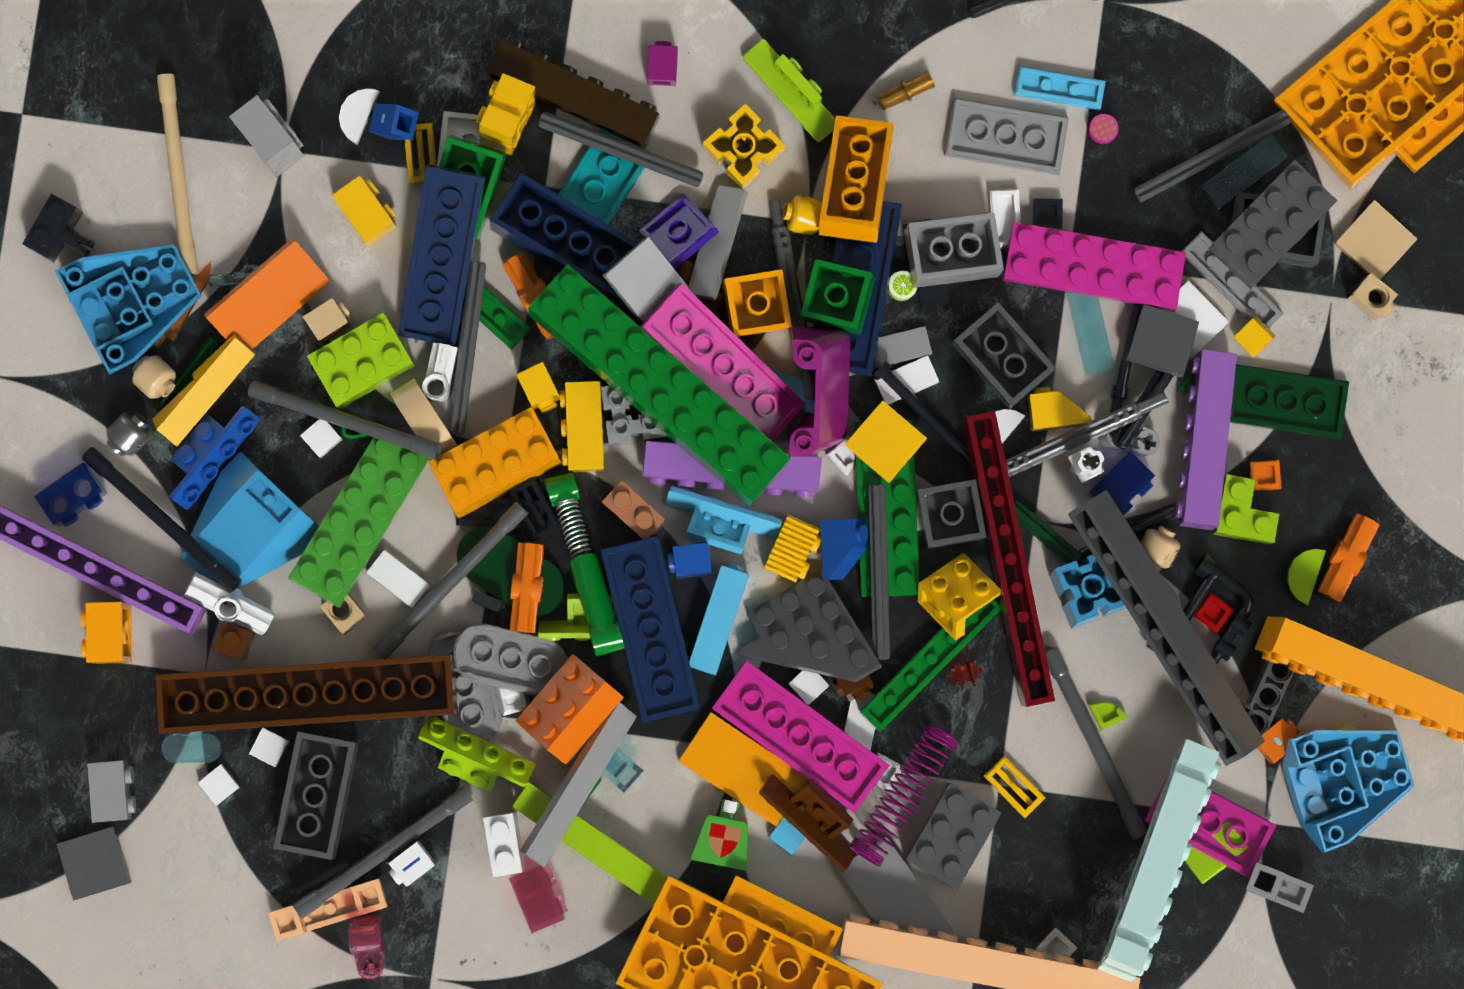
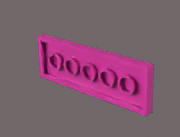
(1094, 266)
(722, 361)
(800, 736)

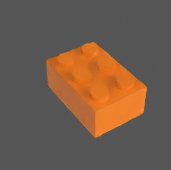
(569, 709)

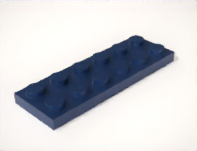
(441, 255)
(876, 259)
(650, 629)

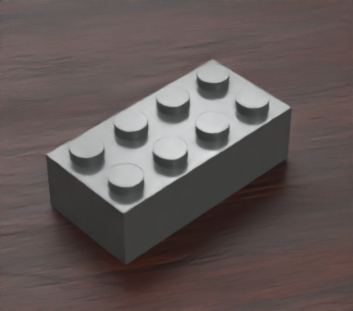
(1272, 224)
(316, 795)

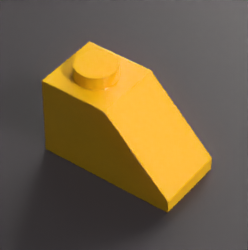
(1054, 411)

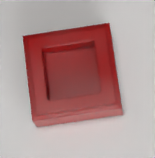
(1213, 613)

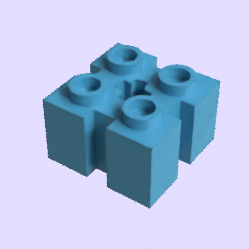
(1081, 605)

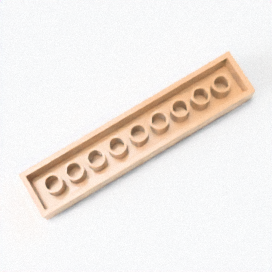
(969, 959)

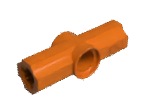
(526, 282)
(1348, 558)
(526, 587)

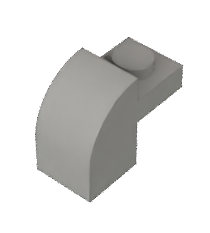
(1279, 887)

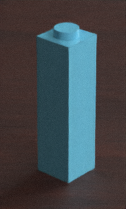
(719, 618)

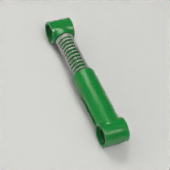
(585, 566)

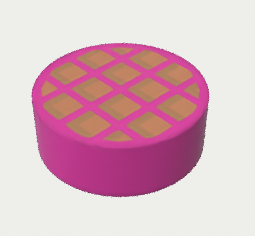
(1103, 129)

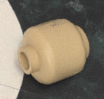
(153, 377)
(1161, 547)

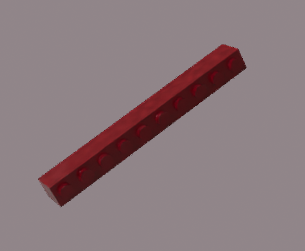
(1008, 559)

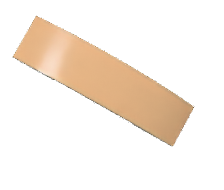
(342, 906)

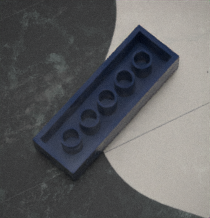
(561, 234)

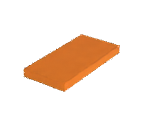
(268, 296)

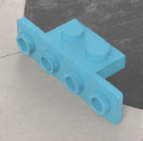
(721, 522)

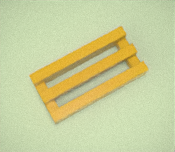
(409, 156)
(1031, 804)

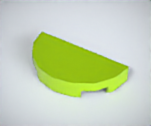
(1304, 573)

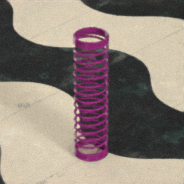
(931, 732)

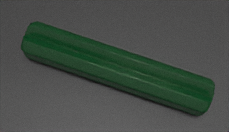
(186, 377)
(1046, 534)

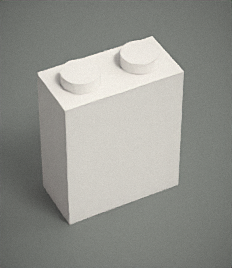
(504, 844)

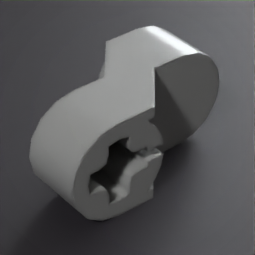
(1143, 443)

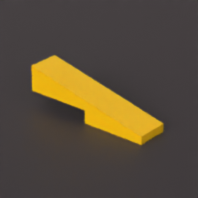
(199, 395)

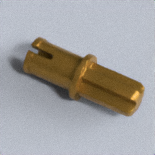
(905, 90)

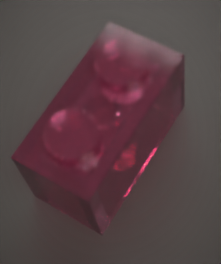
(538, 898)

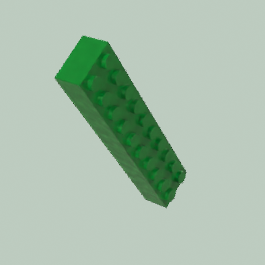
(658, 385)

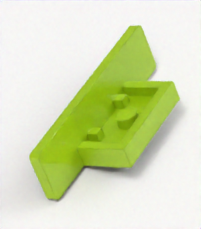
(791, 88)
(574, 627)
(474, 757)

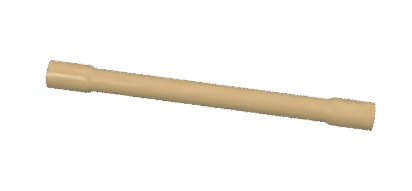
(168, 100)

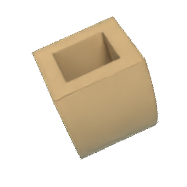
(422, 415)

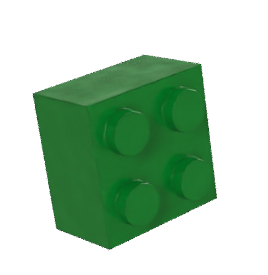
(838, 296)

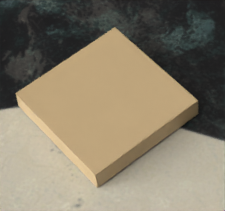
(1375, 240)

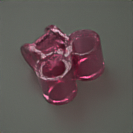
(366, 943)

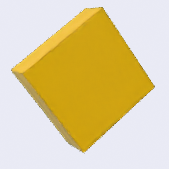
(1254, 336)

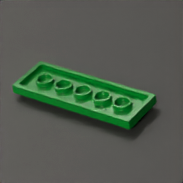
(901, 527)

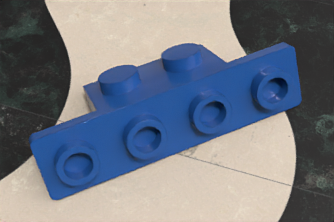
(207, 452)

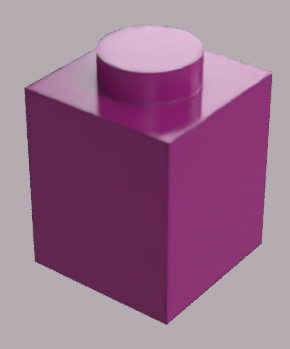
(662, 64)

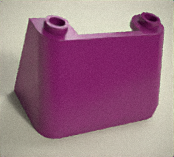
(829, 354)

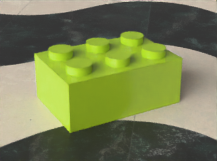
(361, 361)

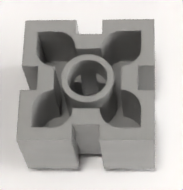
(622, 426)

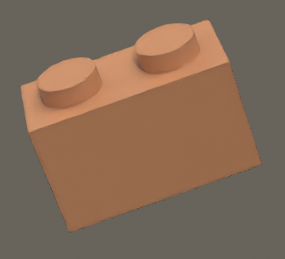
(633, 511)

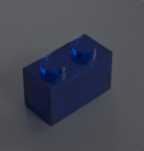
(1125, 482)

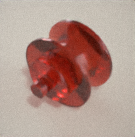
(964, 674)

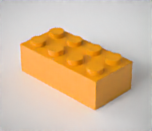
(856, 179)
(494, 462)

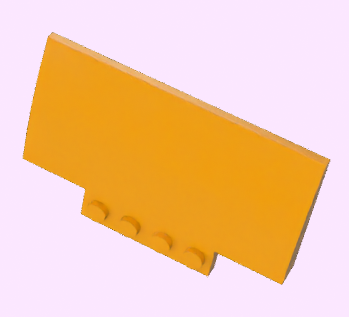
(1385, 90)
(736, 944)

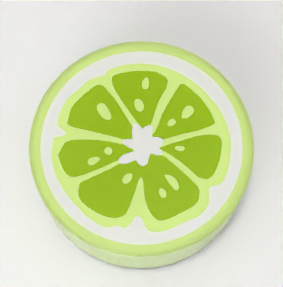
(901, 286)

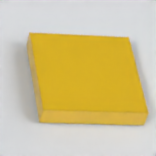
(885, 441)

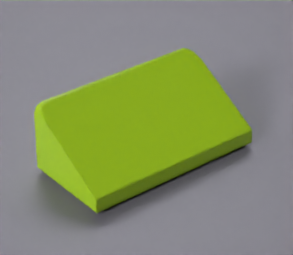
(1206, 867)

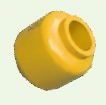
(802, 215)

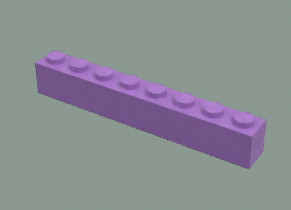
(100, 572)

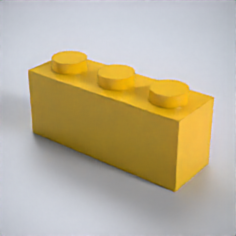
(582, 426)

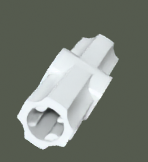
(1086, 464)
(212, 595)

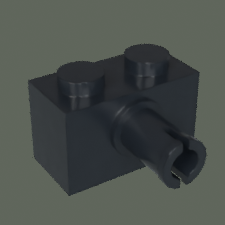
(55, 229)

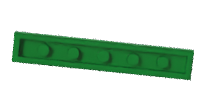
(922, 669)

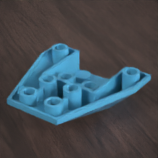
(128, 299)
(250, 524)
(1343, 789)

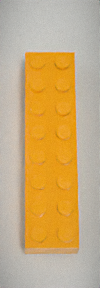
(1363, 676)

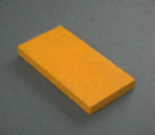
(738, 765)

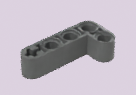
(1276, 685)

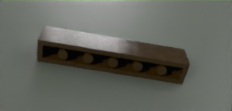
(575, 94)

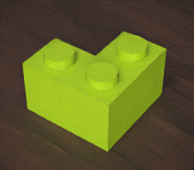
(1238, 519)

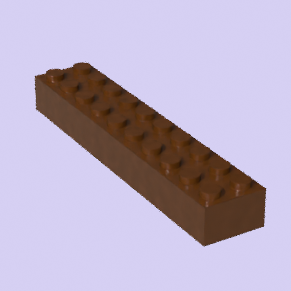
(306, 694)

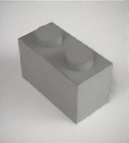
(111, 791)

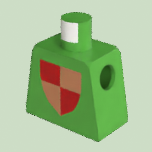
(723, 839)

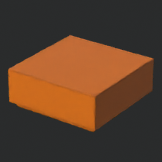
(1266, 475)

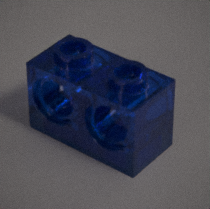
(67, 488)

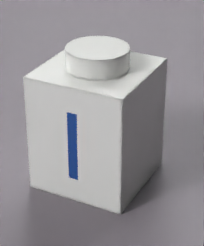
(411, 864)

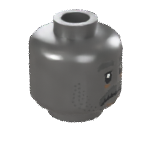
(128, 434)

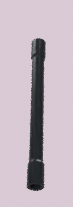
(217, 569)

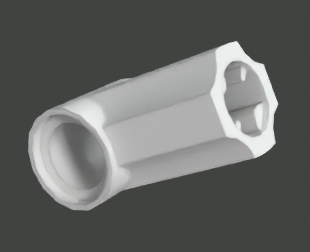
(440, 369)

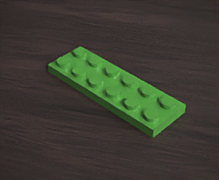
(357, 520)

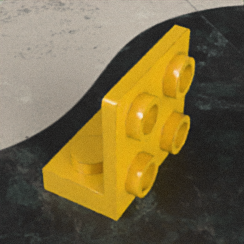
(956, 593)

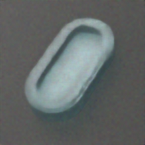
(191, 748)

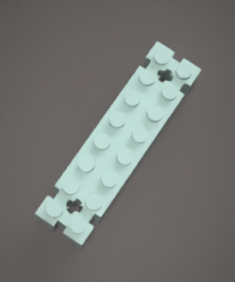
(1159, 860)

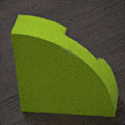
(1106, 714)

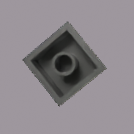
(951, 514)

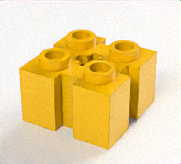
(506, 113)
(743, 128)

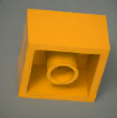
(756, 303)
(107, 632)

